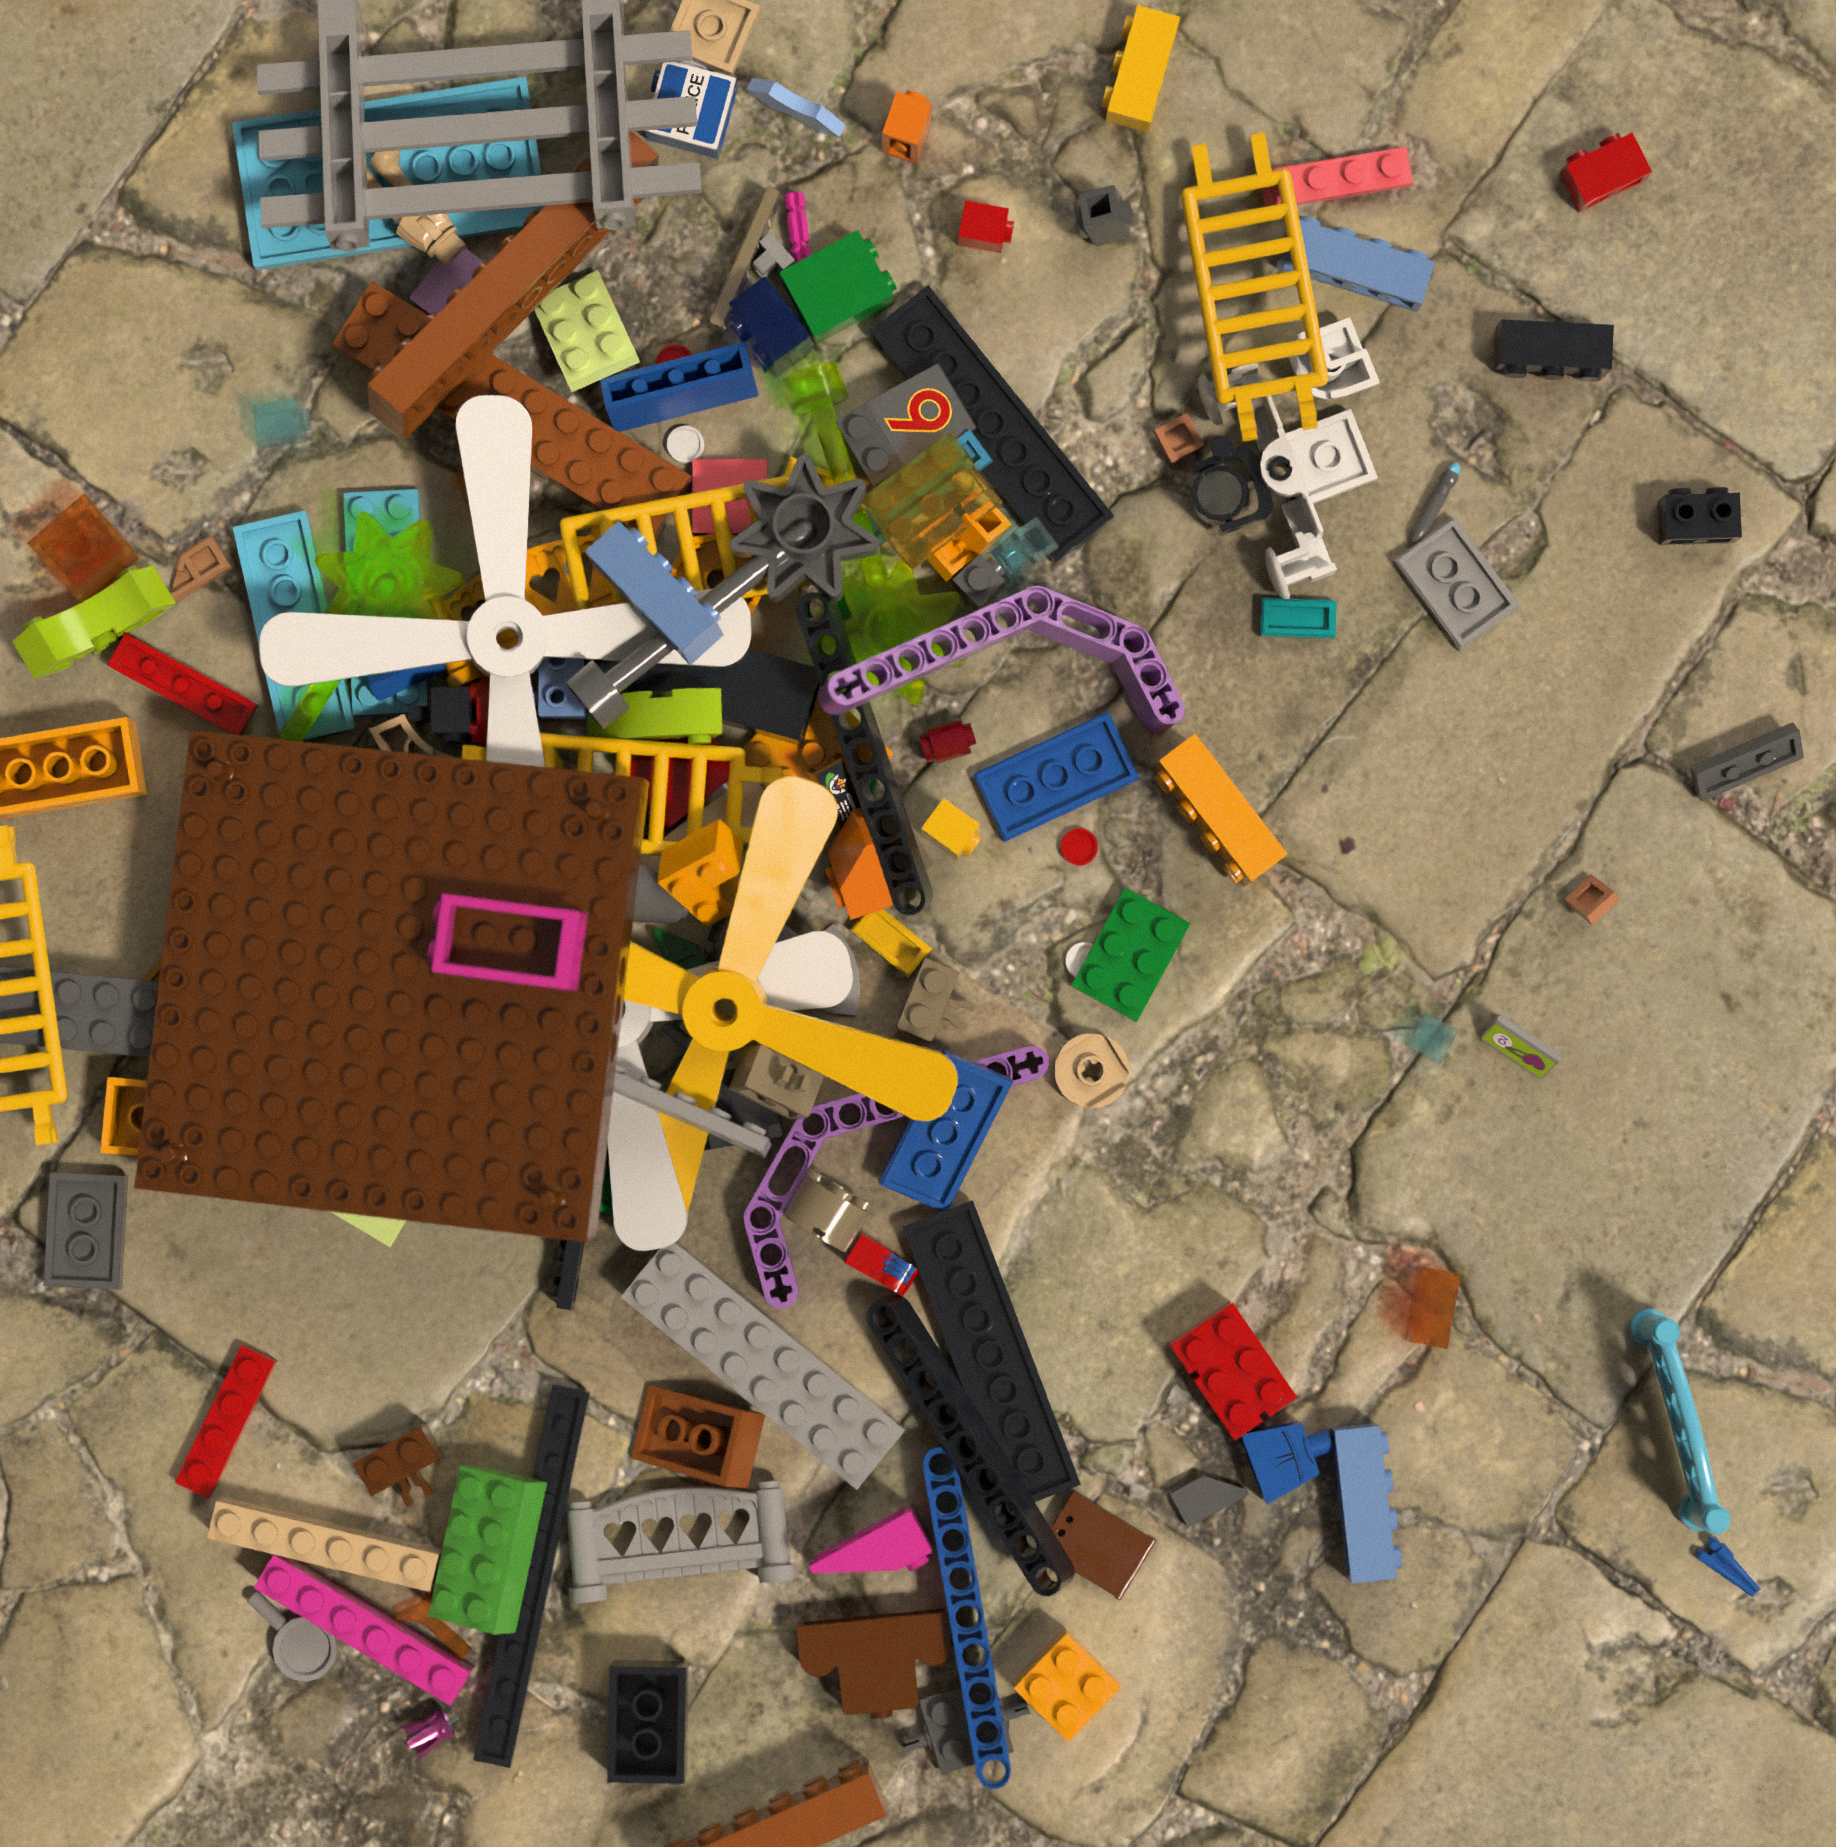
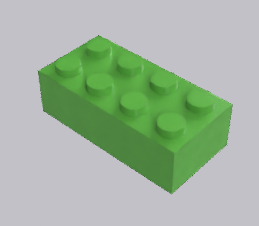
(487, 1549)

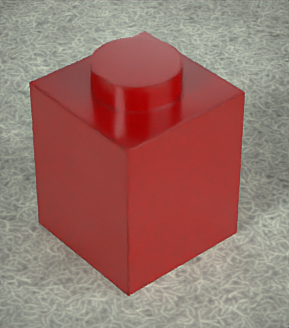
(985, 227)

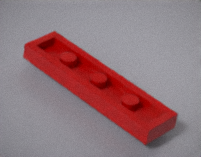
(182, 685)
(226, 1421)

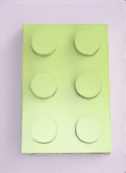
(585, 331)

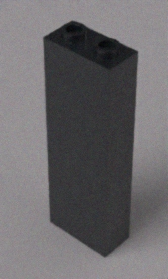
(757, 691)

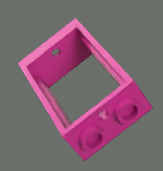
(569, 951)

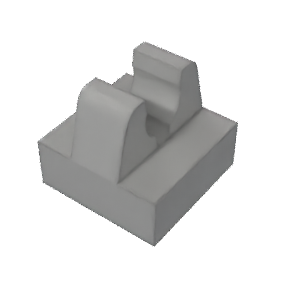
(773, 258)

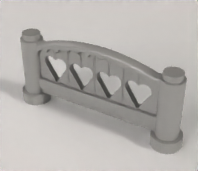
(599, 1563)

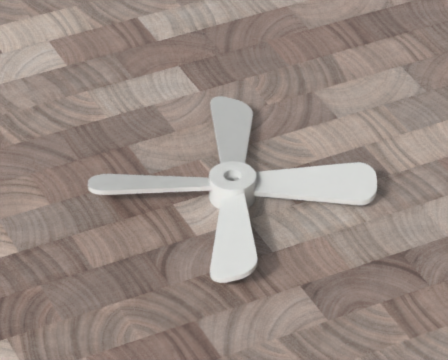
(496, 466)
(645, 1190)

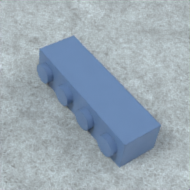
(1363, 265)
(655, 593)
(1364, 1503)

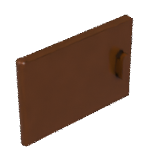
(1101, 1544)

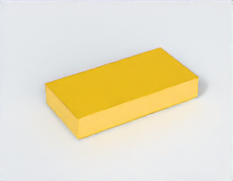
(891, 940)

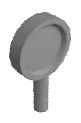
(300, 1647)

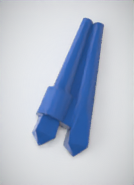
(1724, 1563)

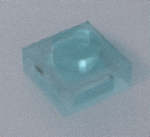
(1432, 1038)

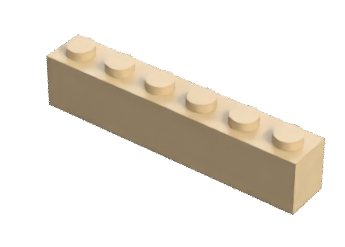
(324, 1543)

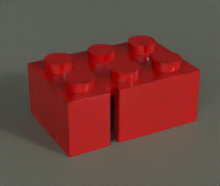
(1233, 1370)

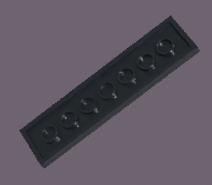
(1026, 463)
(990, 1346)

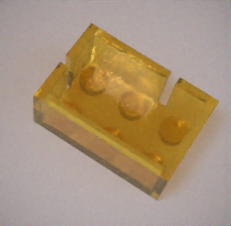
(920, 499)

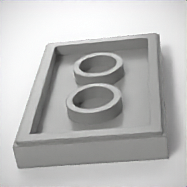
(1456, 583)

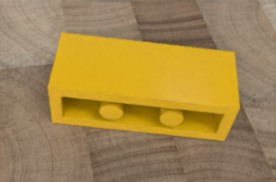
(1140, 68)

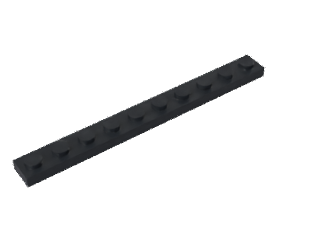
(517, 1650)

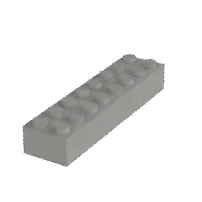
(763, 1363)

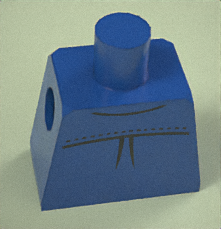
(1284, 1457)

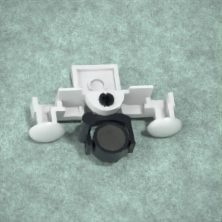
(1316, 467)

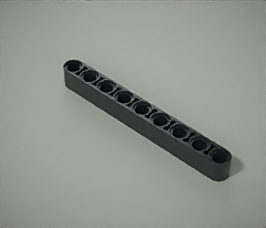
(862, 772)
(987, 1451)

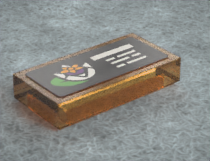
(836, 778)

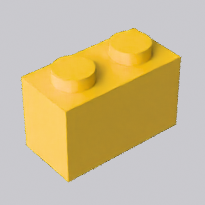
(952, 830)

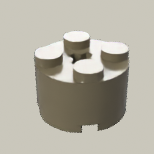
(827, 1210)

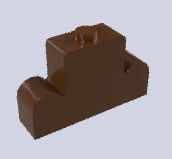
(875, 1656)

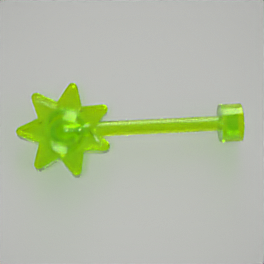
(378, 580)
(885, 608)

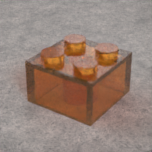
(84, 548)

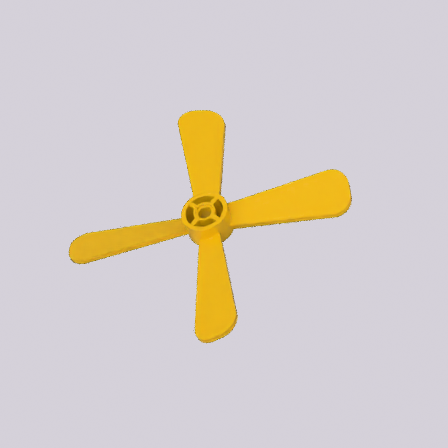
(782, 850)

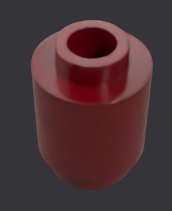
(947, 741)

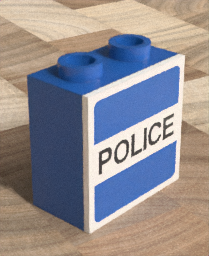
(714, 104)

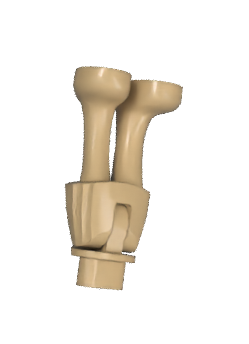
(428, 233)

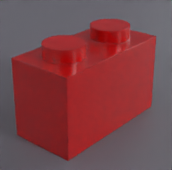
(1605, 171)

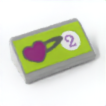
(1520, 1046)

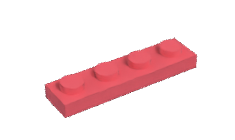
(1346, 177)

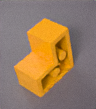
(703, 871)

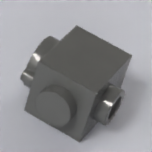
(1103, 216)

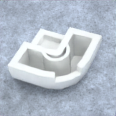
(1346, 362)

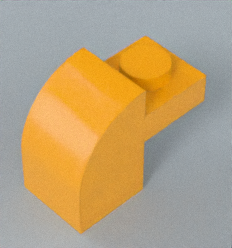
(968, 545)

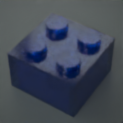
(770, 327)

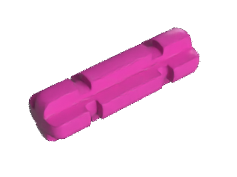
(797, 225)

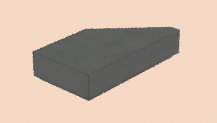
(1205, 1497)

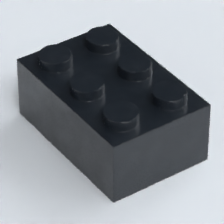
(648, 1722)

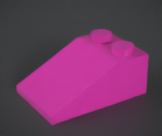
(883, 1546)

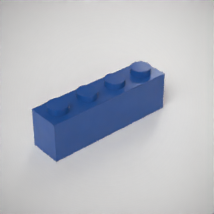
(679, 387)

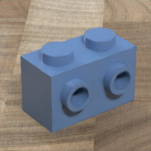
(553, 697)

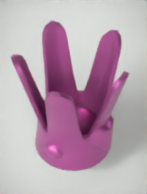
(432, 1731)

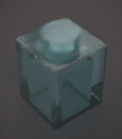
(281, 423)
(1024, 549)

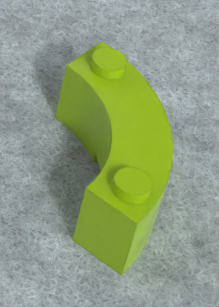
(94, 624)
(674, 715)

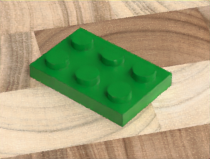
(1130, 954)

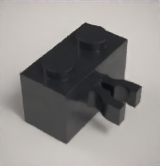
(449, 715)

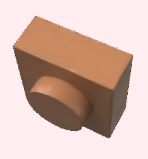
(1179, 439)
(1592, 899)

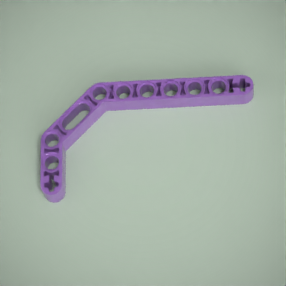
(1018, 620)
(811, 1145)

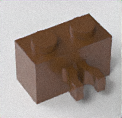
(398, 1461)

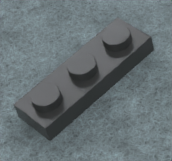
(1747, 761)

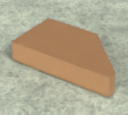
(198, 568)

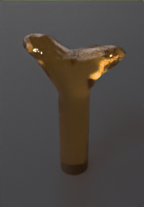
(419, 1614)

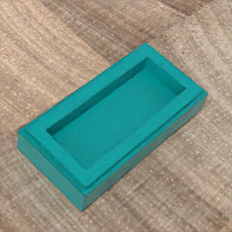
(1298, 618)

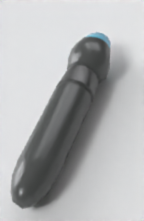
(1447, 481)

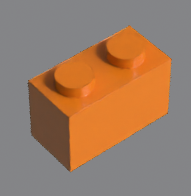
(907, 126)

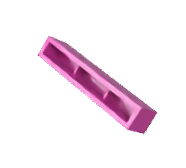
(365, 1627)

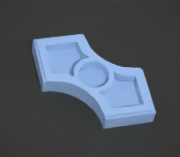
(787, 102)

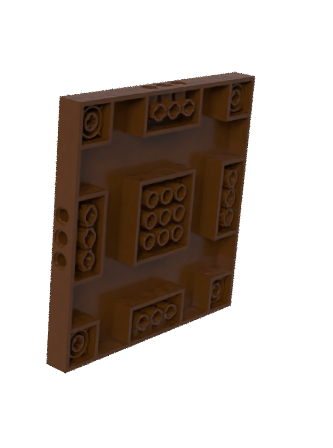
(299, 1006)

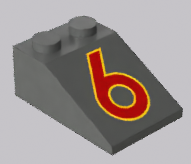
(904, 423)

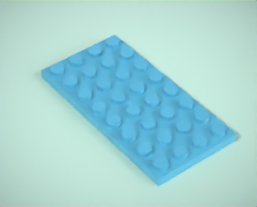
(422, 166)

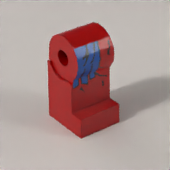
(881, 1264)

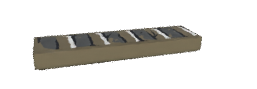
(745, 257)

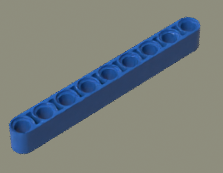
(962, 1635)

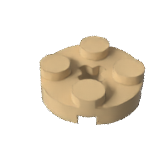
(1112, 1075)

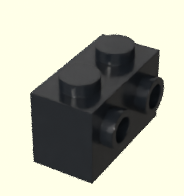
(1699, 517)

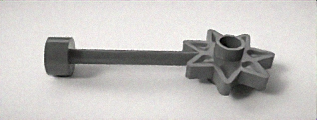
(797, 537)

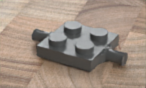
(948, 1730)

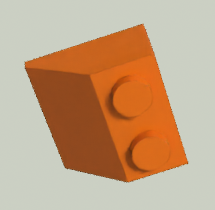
(856, 870)

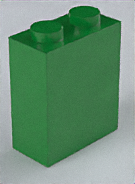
(838, 286)

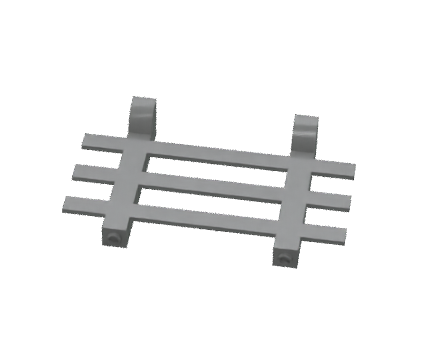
(347, 138)

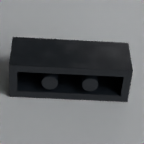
(1553, 349)

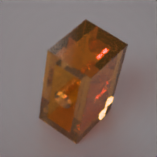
(1432, 1307)

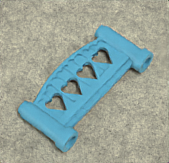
(1700, 1507)

